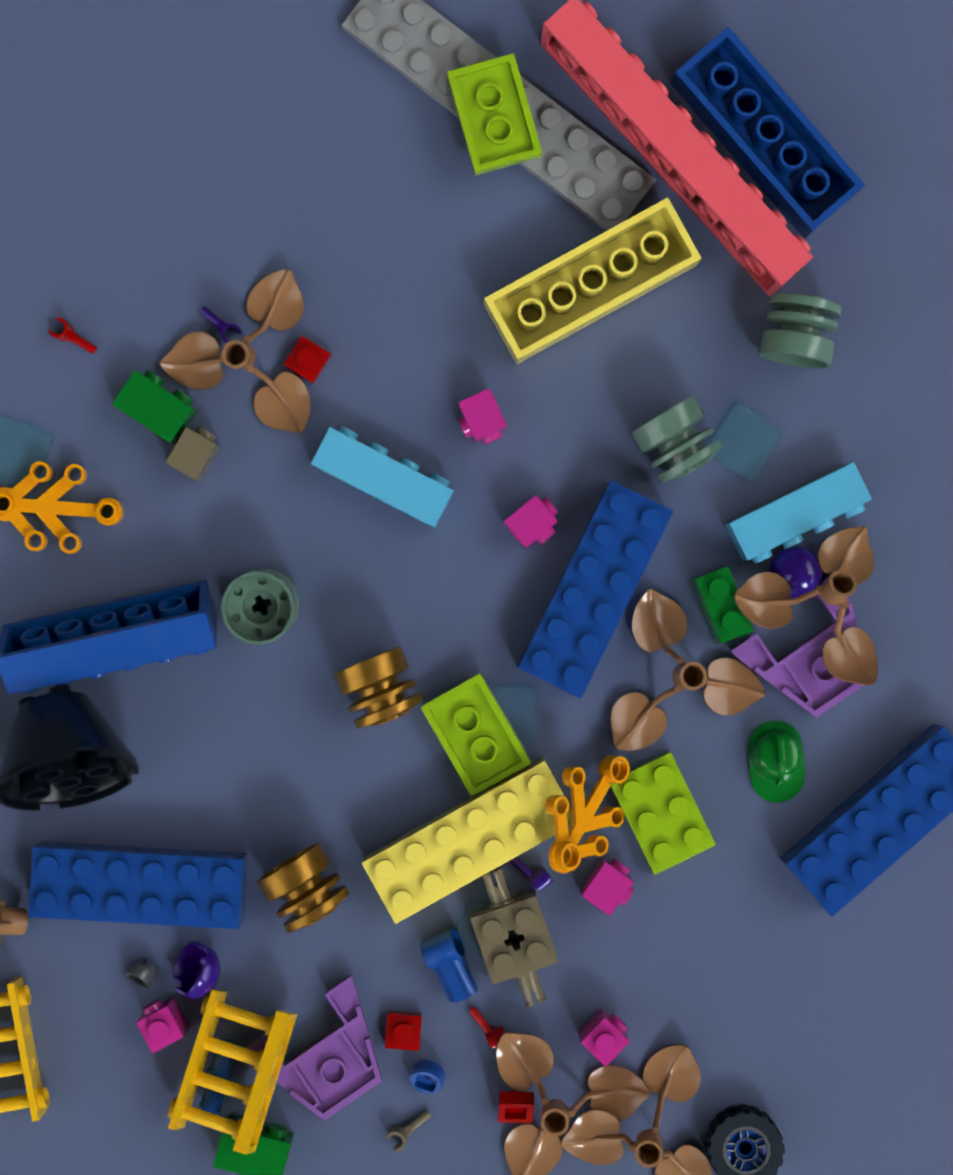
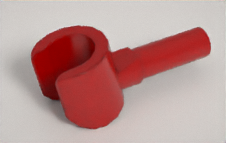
(69, 335)
(492, 1036)

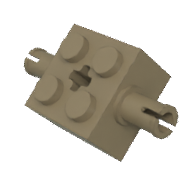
(500, 955)

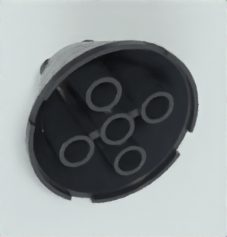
(62, 754)

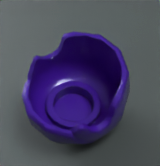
(799, 569)
(196, 970)

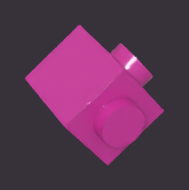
(481, 418)
(533, 521)
(608, 885)
(162, 1024)
(604, 1036)

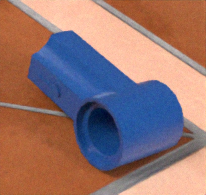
(446, 956)

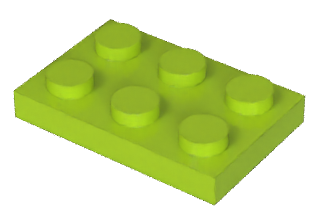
(494, 114)
(476, 734)
(662, 813)

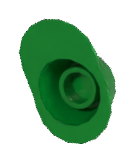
(776, 761)

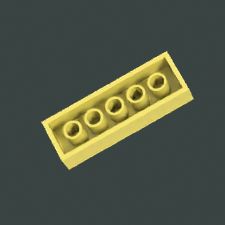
(592, 281)
(465, 841)

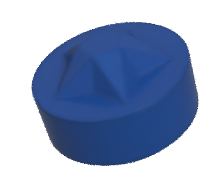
(427, 1077)

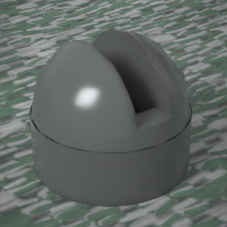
(140, 973)

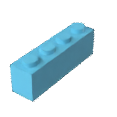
(383, 477)
(798, 512)

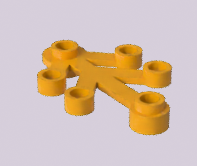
(48, 507)
(565, 852)

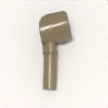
(405, 1131)

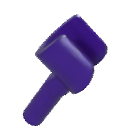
(219, 324)
(538, 880)

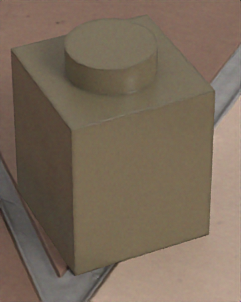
(194, 453)

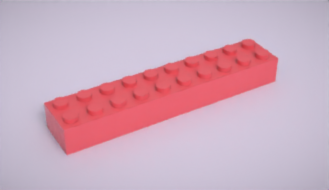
(674, 145)

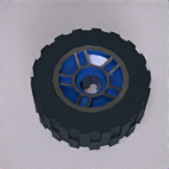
(741, 1125)

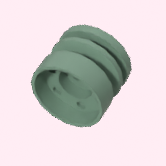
(801, 323)
(677, 440)
(256, 625)

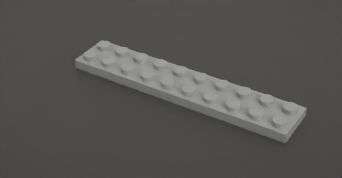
(574, 157)

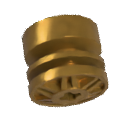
(378, 688)
(303, 888)

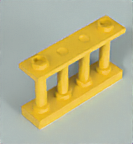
(37, 1096)
(255, 1096)

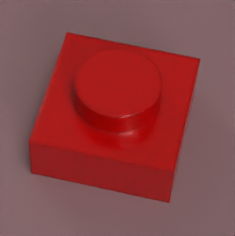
(307, 359)
(403, 1030)
(515, 1107)

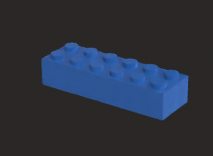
(766, 132)
(595, 589)
(108, 637)
(877, 822)
(138, 885)

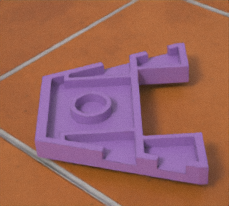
(802, 671)
(338, 1064)

